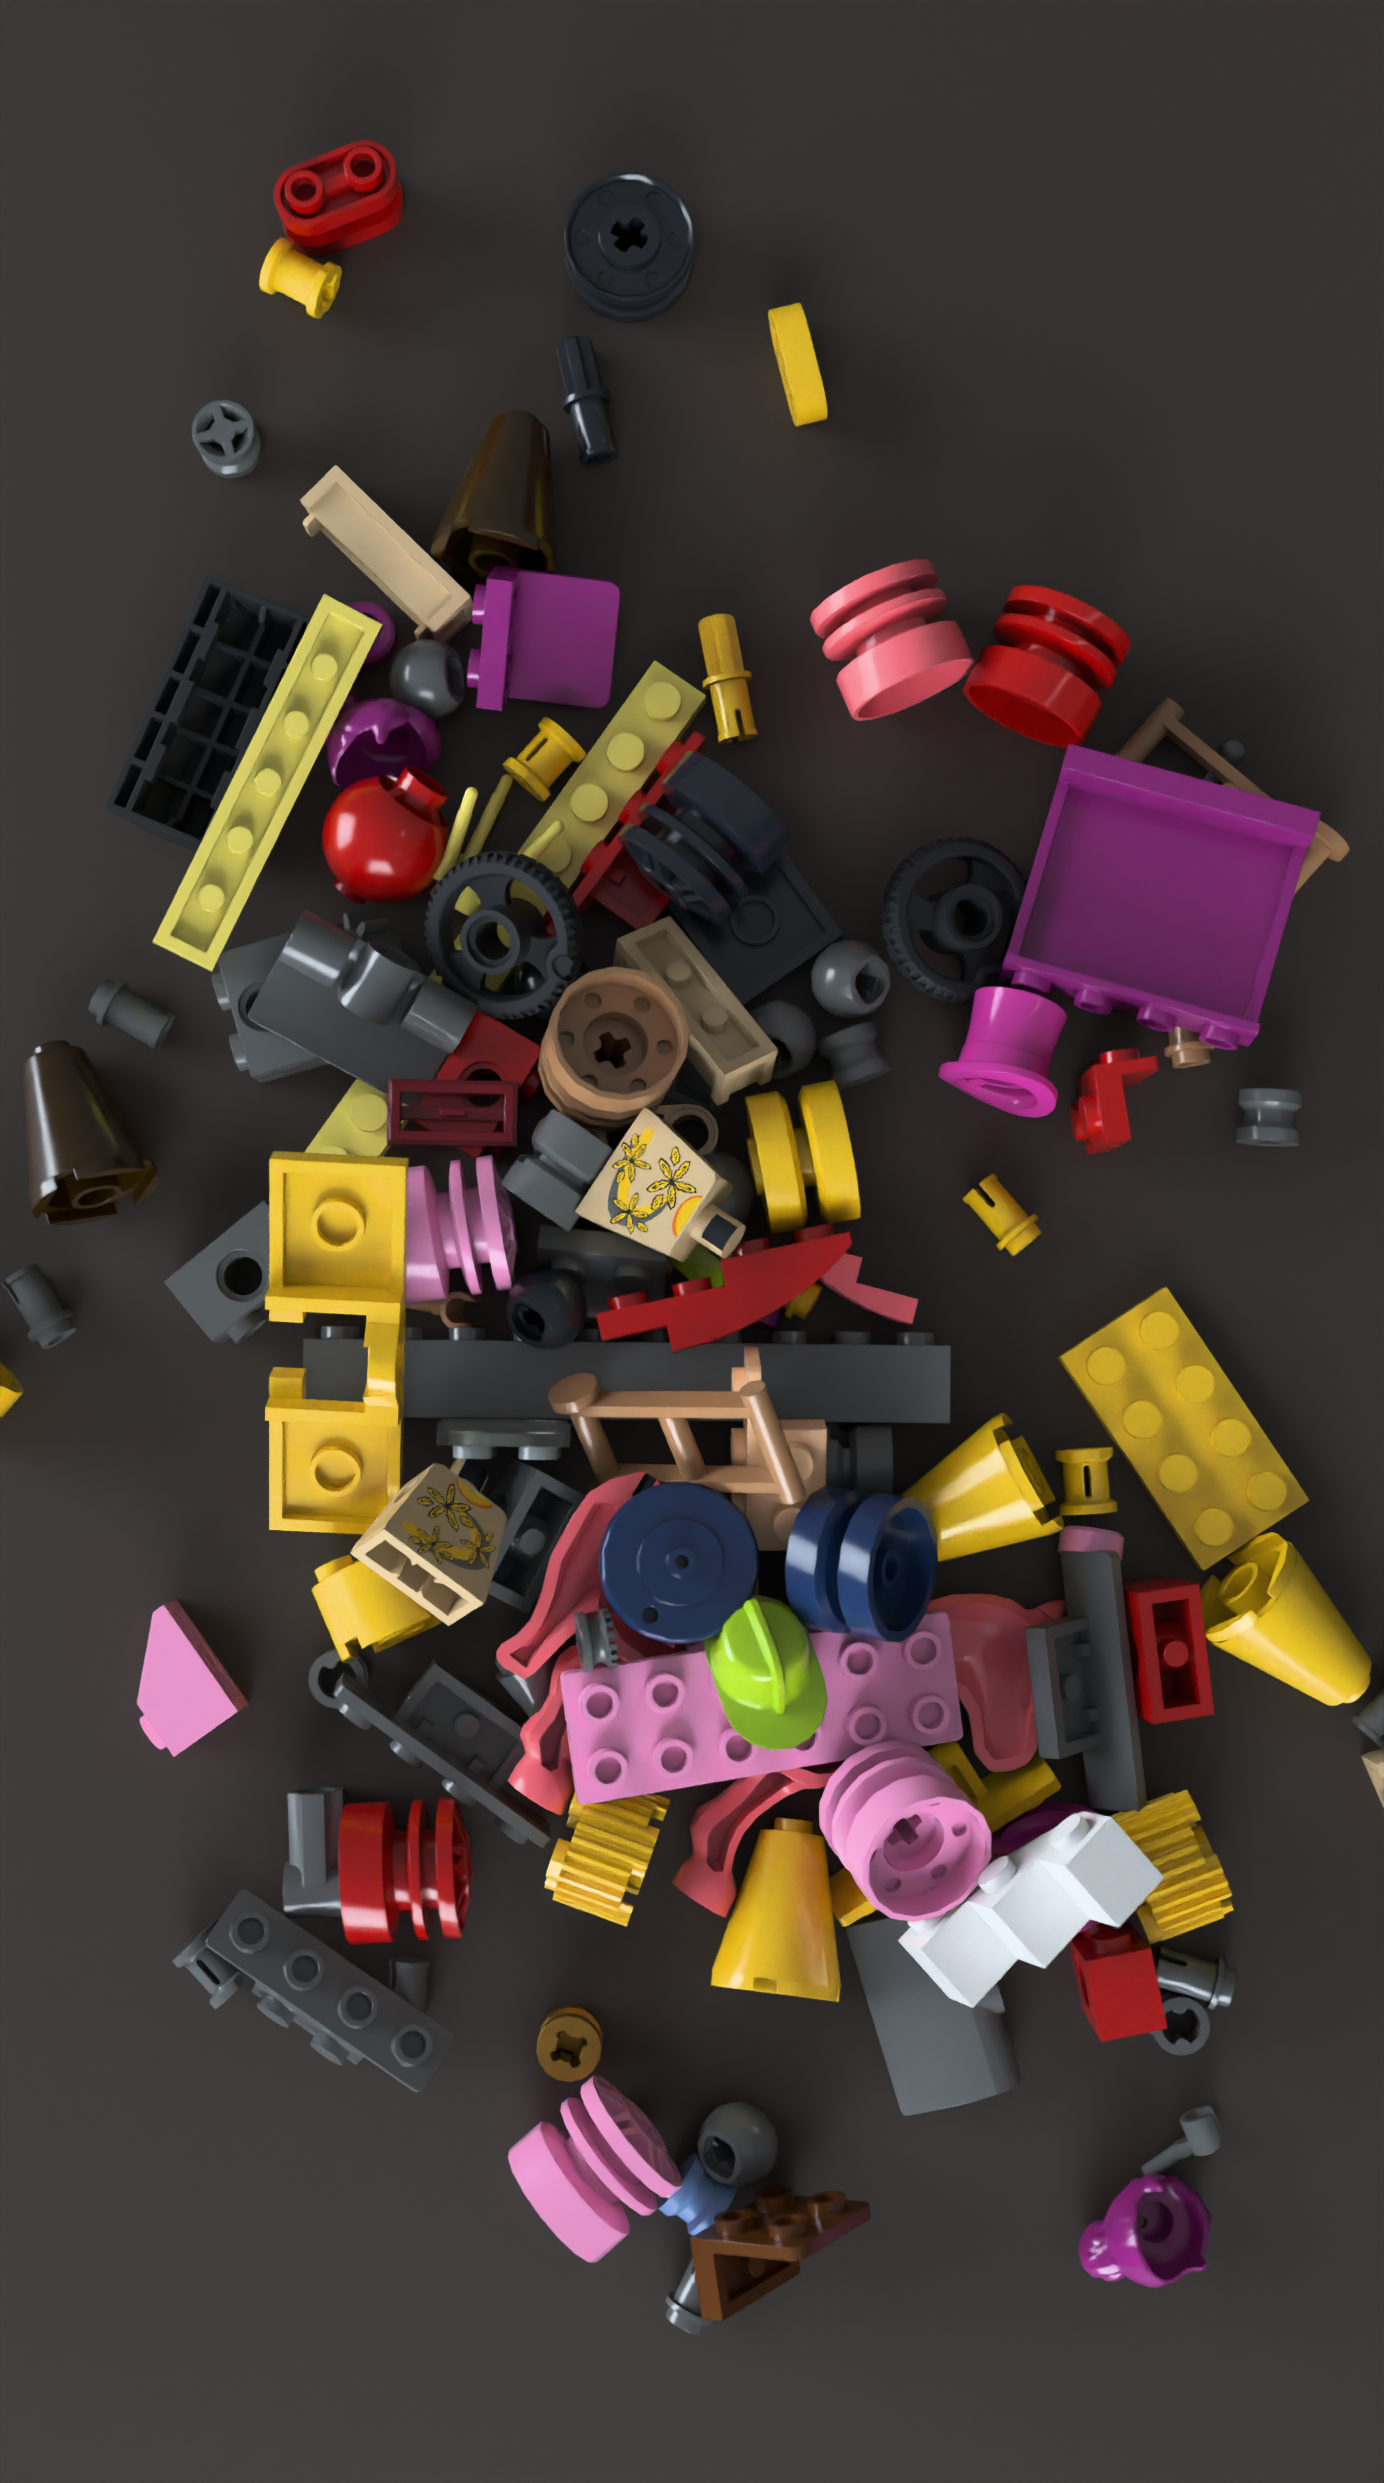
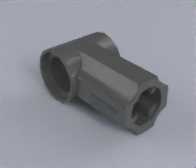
(313, 1861)

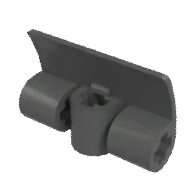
(360, 1006)
(932, 2045)

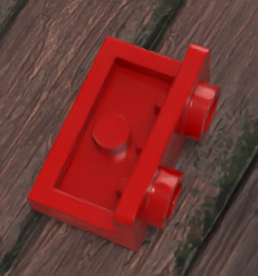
(1101, 1108)

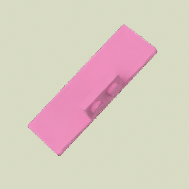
(664, 1728)

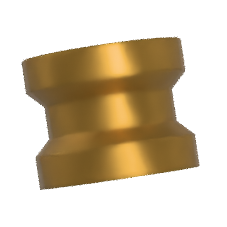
(566, 2030)

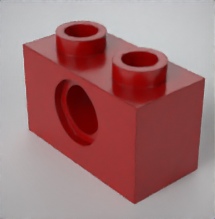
(486, 1050)
(1168, 1649)
(1117, 1981)

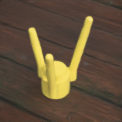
(468, 901)

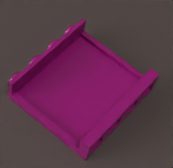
(1159, 897)

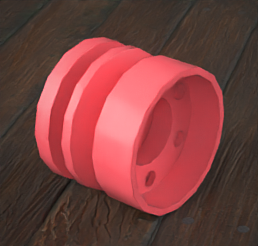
(888, 632)

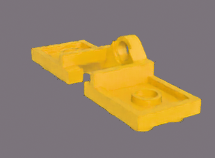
(337, 1251)

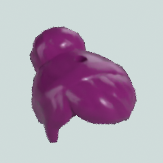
(379, 739)
(1160, 2249)

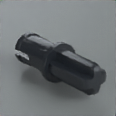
(586, 401)

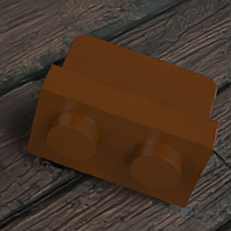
(762, 2243)

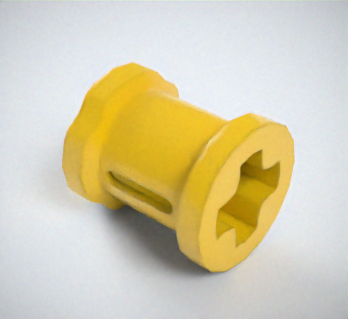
(300, 277)
(544, 759)
(1098, 1499)

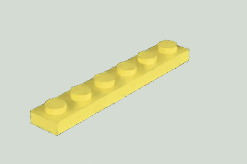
(267, 783)

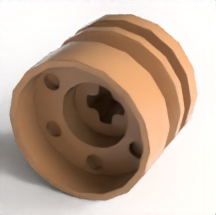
(624, 1018)

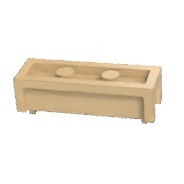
(387, 556)
(723, 1036)

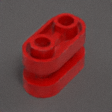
(340, 198)

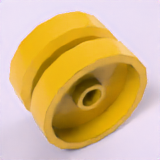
(802, 1157)

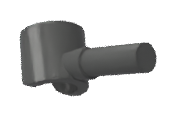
(1201, 2139)

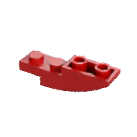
(754, 1287)

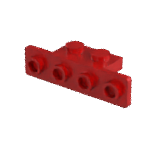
(612, 874)

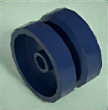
(861, 1563)

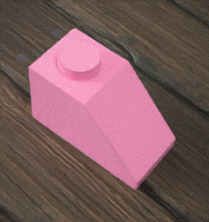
(182, 1683)

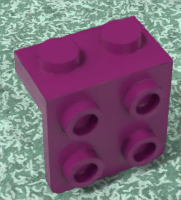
(544, 638)

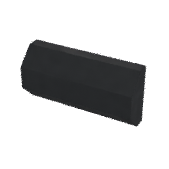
(205, 711)

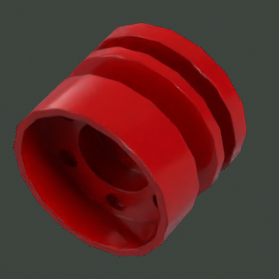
(1047, 666)
(403, 1870)

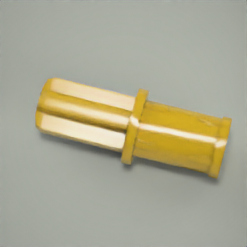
(727, 678)

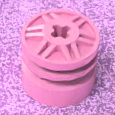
(458, 1231)
(904, 1830)
(583, 2176)

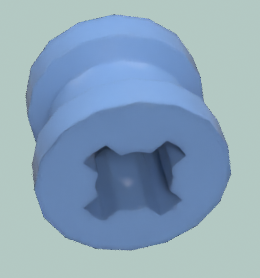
(698, 2198)

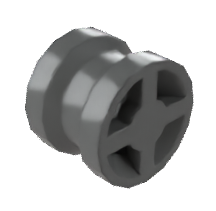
(220, 425)
(854, 1055)
(1269, 1117)

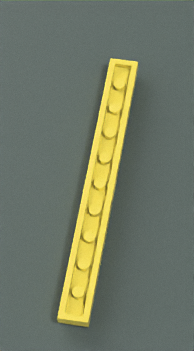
(589, 808)

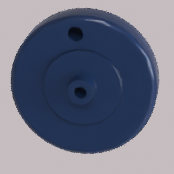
(678, 1562)

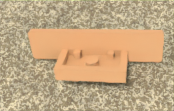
(807, 1442)

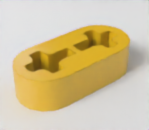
(797, 364)

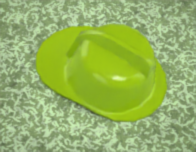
(768, 1675)

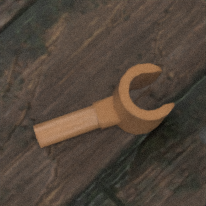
(451, 1309)

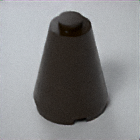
(502, 505)
(78, 1140)

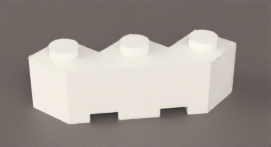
(1033, 1905)

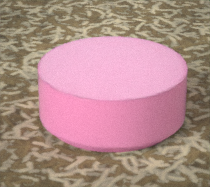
(1089, 1539)

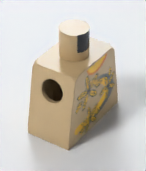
(662, 1193)
(438, 1539)

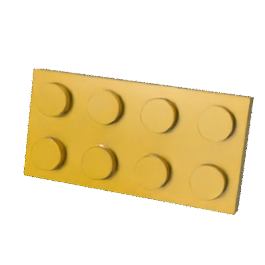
(1183, 1429)

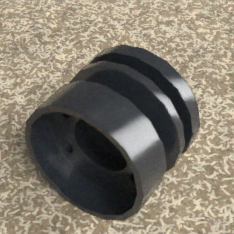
(712, 829)

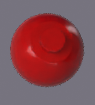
(386, 837)

